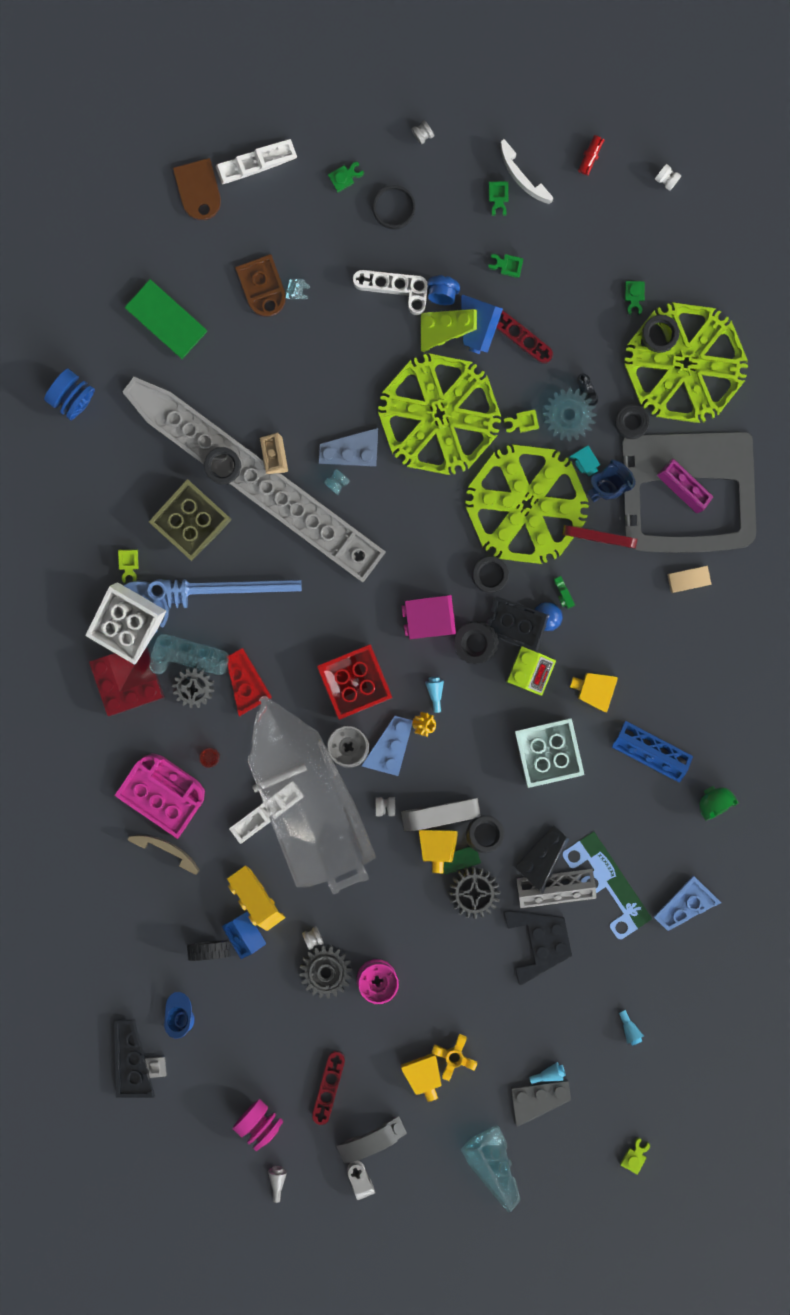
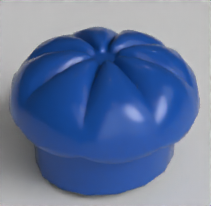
(442, 289)

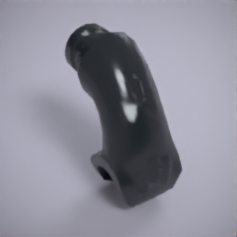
(587, 387)

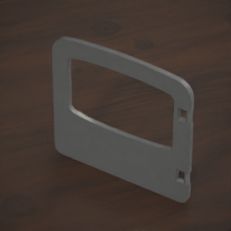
(702, 456)

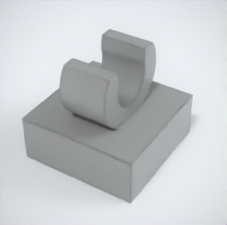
(156, 1066)

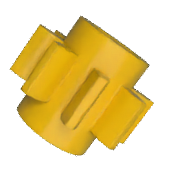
(424, 724)

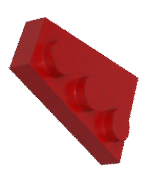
(246, 682)

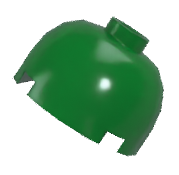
(716, 802)

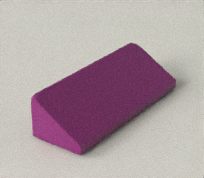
(685, 486)

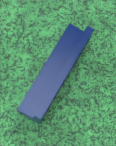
(652, 755)

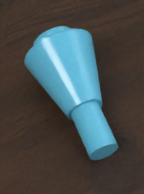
(435, 689)
(632, 1033)
(552, 1073)

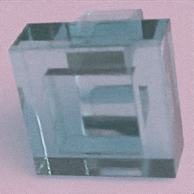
(295, 289)

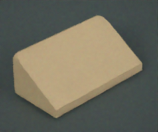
(273, 454)

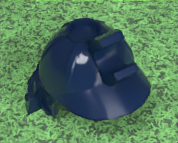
(611, 482)

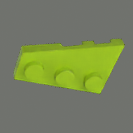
(446, 325)

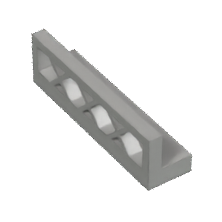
(558, 892)

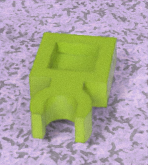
(525, 422)
(128, 560)
(634, 1159)

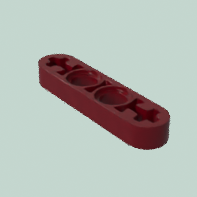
(519, 339)
(599, 536)
(327, 1087)

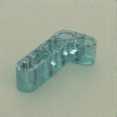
(213, 659)

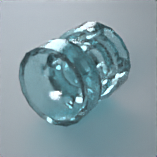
(337, 481)

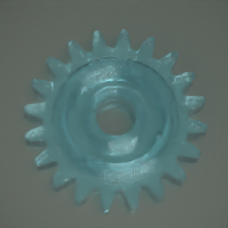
(578, 405)

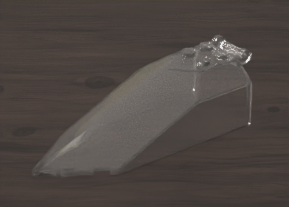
(307, 801)

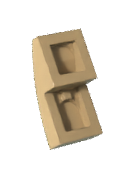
(689, 579)

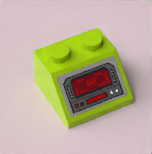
(531, 671)

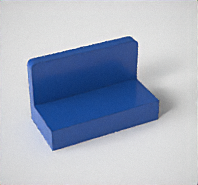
(244, 935)

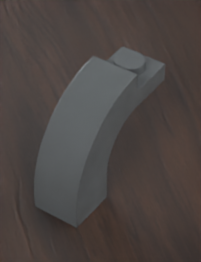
(372, 1142)

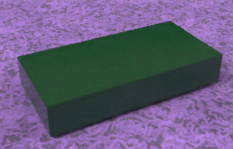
(462, 859)

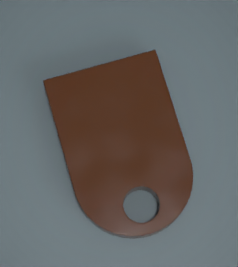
(198, 188)
(262, 284)

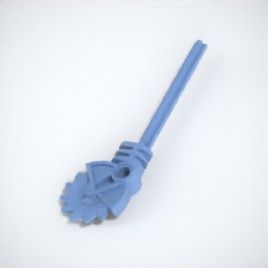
(179, 592)

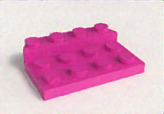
(162, 793)

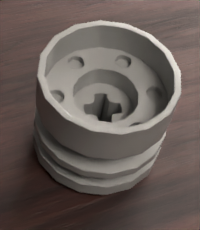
(348, 735)

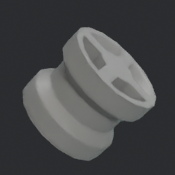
(422, 132)
(312, 938)

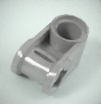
(360, 1182)

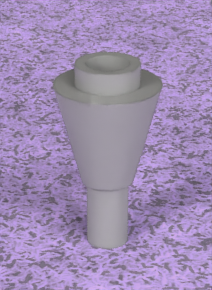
(277, 1177)

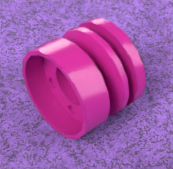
(387, 985)
(258, 1125)

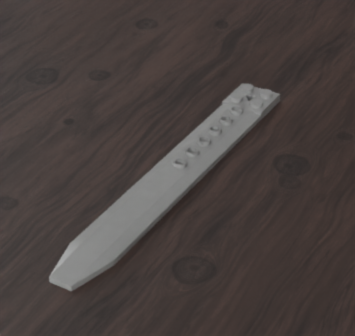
(269, 491)

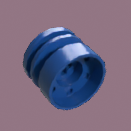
(72, 396)

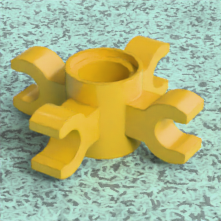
(467, 1062)

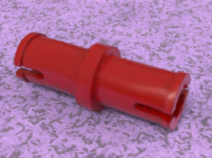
(591, 155)

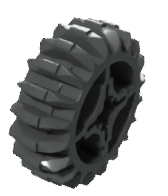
(465, 893)

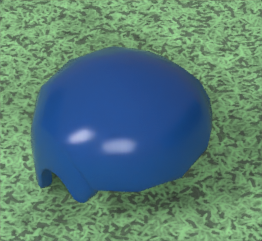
(555, 615)

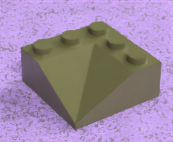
(190, 520)

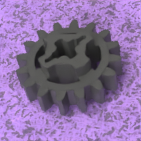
(185, 686)

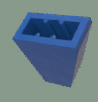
(487, 321)

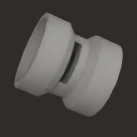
(385, 806)

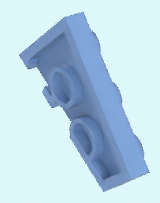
(390, 748)

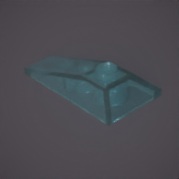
(489, 1161)

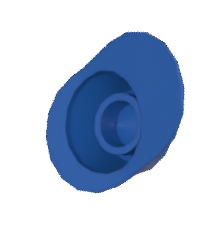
(178, 1015)

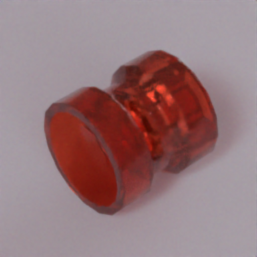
(209, 760)

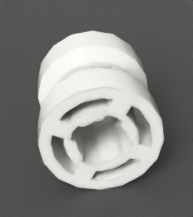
(668, 177)

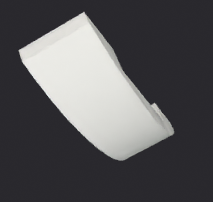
(539, 192)

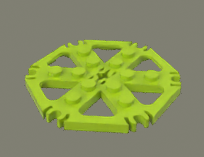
(692, 380)
(451, 401)
(509, 501)

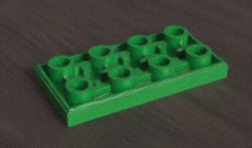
(166, 319)

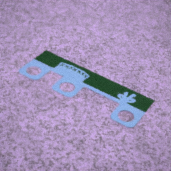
(611, 877)

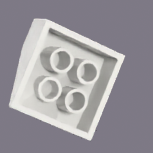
(125, 622)

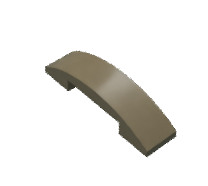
(187, 862)

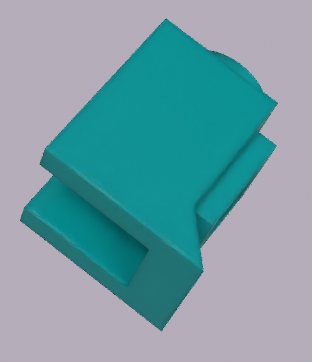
(586, 461)

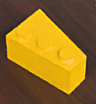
(254, 899)

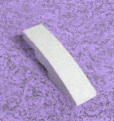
(256, 161)
(250, 824)

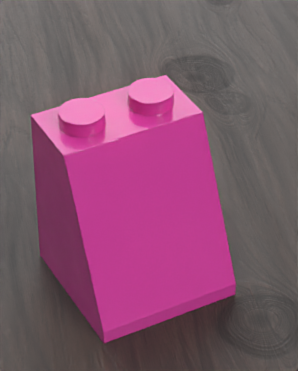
(429, 617)

